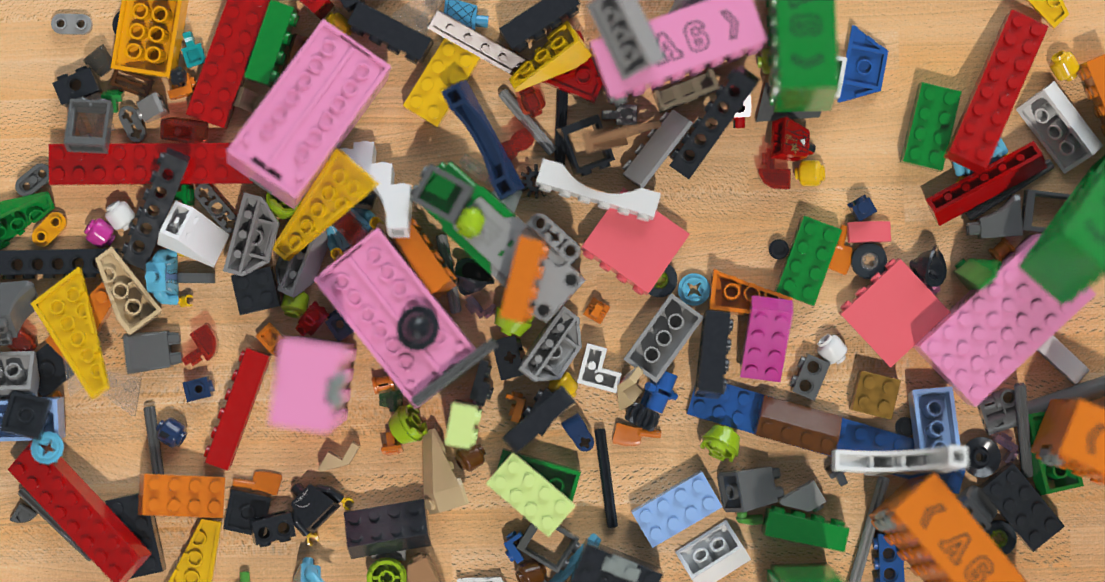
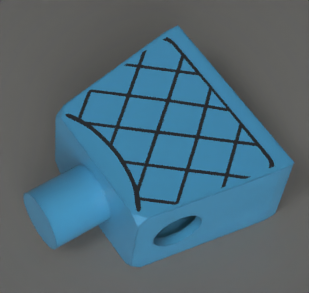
(465, 13)

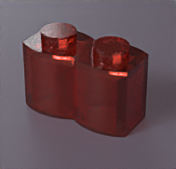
(519, 143)

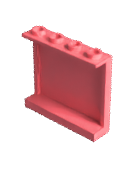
(634, 248)
(893, 311)

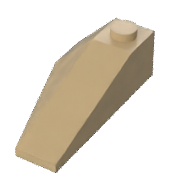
(128, 297)
(440, 485)

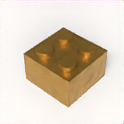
(875, 394)

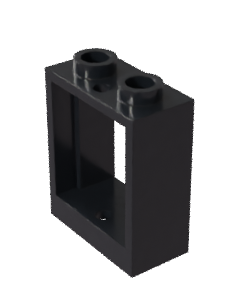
(586, 169)

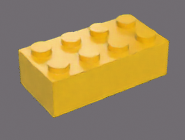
(446, 68)

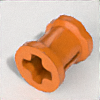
(1001, 249)
(382, 383)

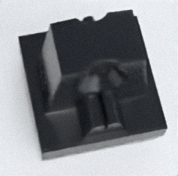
(840, 477)

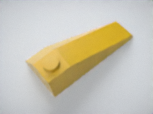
(559, 55)

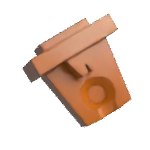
(596, 310)
(392, 447)

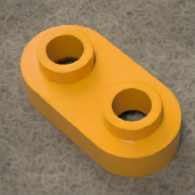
(49, 230)

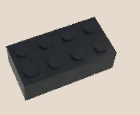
(536, 20)
(390, 32)
(712, 354)
(1021, 506)
(144, 528)
(387, 529)

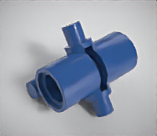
(659, 393)

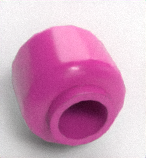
(99, 233)

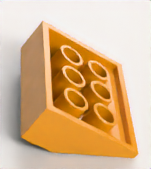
(149, 36)

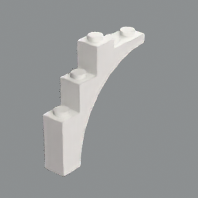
(393, 196)
(907, 462)

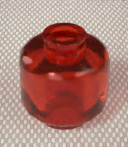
(531, 101)
(24, 341)

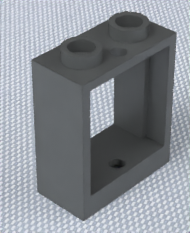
(88, 144)
(461, 202)
(1028, 207)
(563, 561)

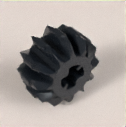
(529, 183)
(642, 416)

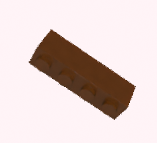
(798, 425)

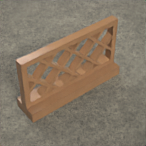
(614, 136)

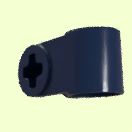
(576, 430)

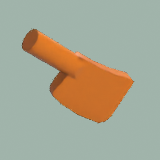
(842, 255)
(631, 435)
(262, 481)

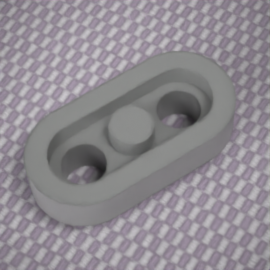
(71, 24)

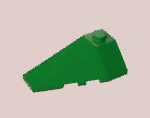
(20, 213)
(977, 273)
(1049, 478)

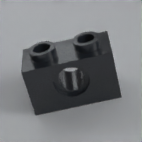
(88, 81)

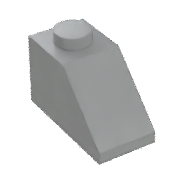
(152, 108)
(805, 497)

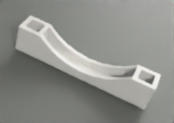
(638, 202)

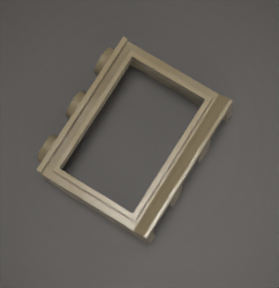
(686, 91)

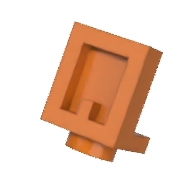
(185, 91)
(270, 338)
(516, 410)

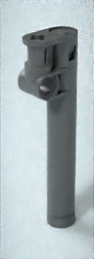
(1002, 416)

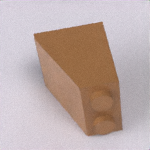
(422, 569)

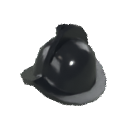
(930, 267)
(471, 276)
(417, 328)

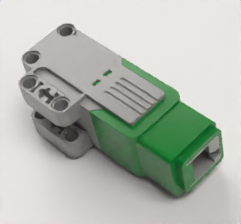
(499, 239)

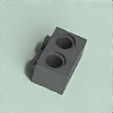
(815, 378)

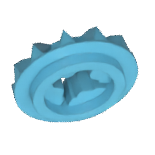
(704, 289)
(49, 457)

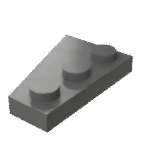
(766, 112)

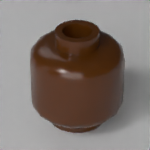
(470, 458)
(531, 571)

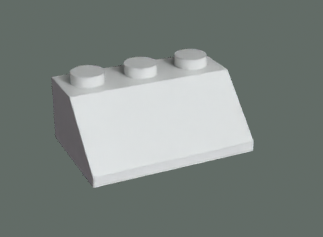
(713, 554)

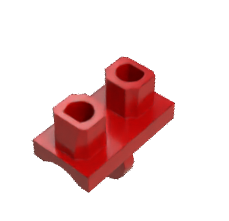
(311, 319)

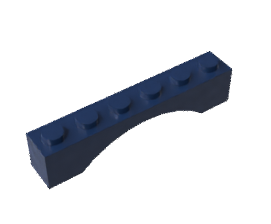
(499, 167)

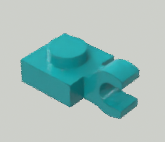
(193, 53)

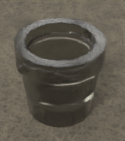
(99, 61)

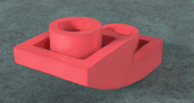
(869, 231)

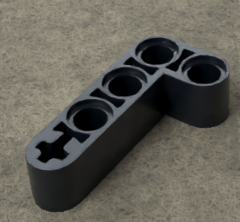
(538, 419)

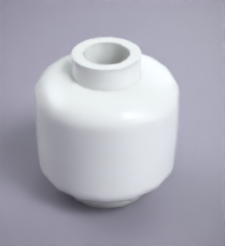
(120, 215)
(832, 349)

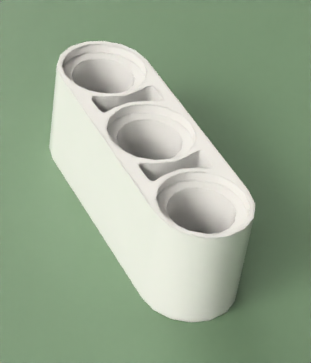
(1063, 360)

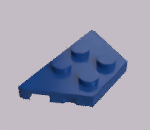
(864, 66)

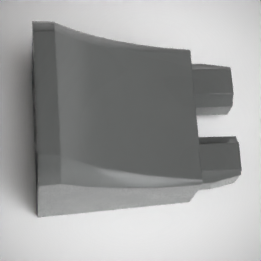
(1001, 223)
(15, 308)
(151, 351)
(749, 488)
(978, 506)

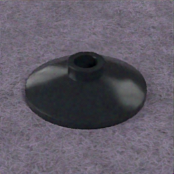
(989, 454)

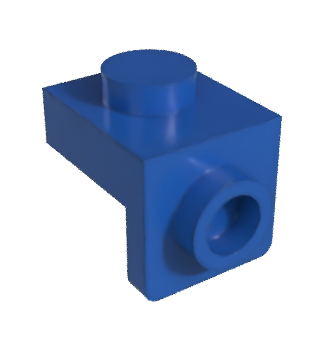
(512, 552)

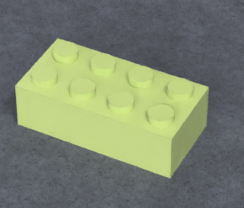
(462, 424)
(530, 494)

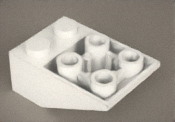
(192, 234)

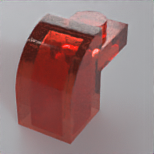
(773, 178)
(350, 228)
(207, 345)

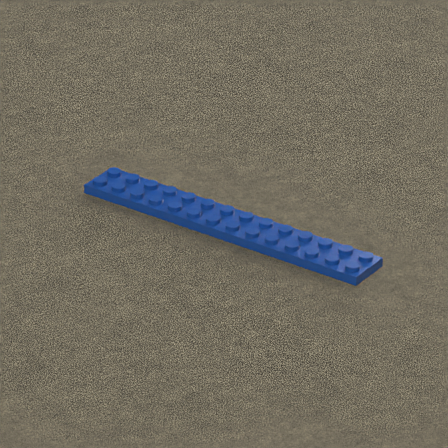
(741, 407)

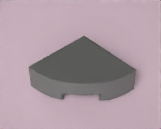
(23, 514)

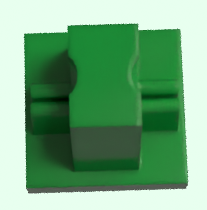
(115, 97)
(186, 195)

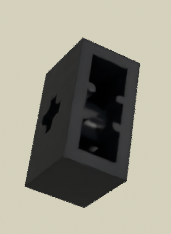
(506, 369)

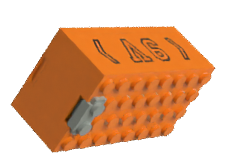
(1073, 438)
(940, 535)

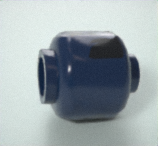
(171, 432)

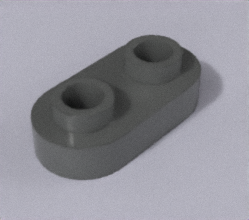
(34, 179)

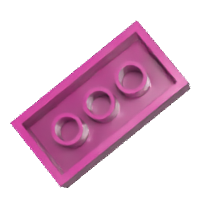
(766, 338)

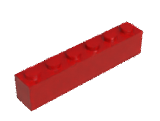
(981, 187)
(237, 409)

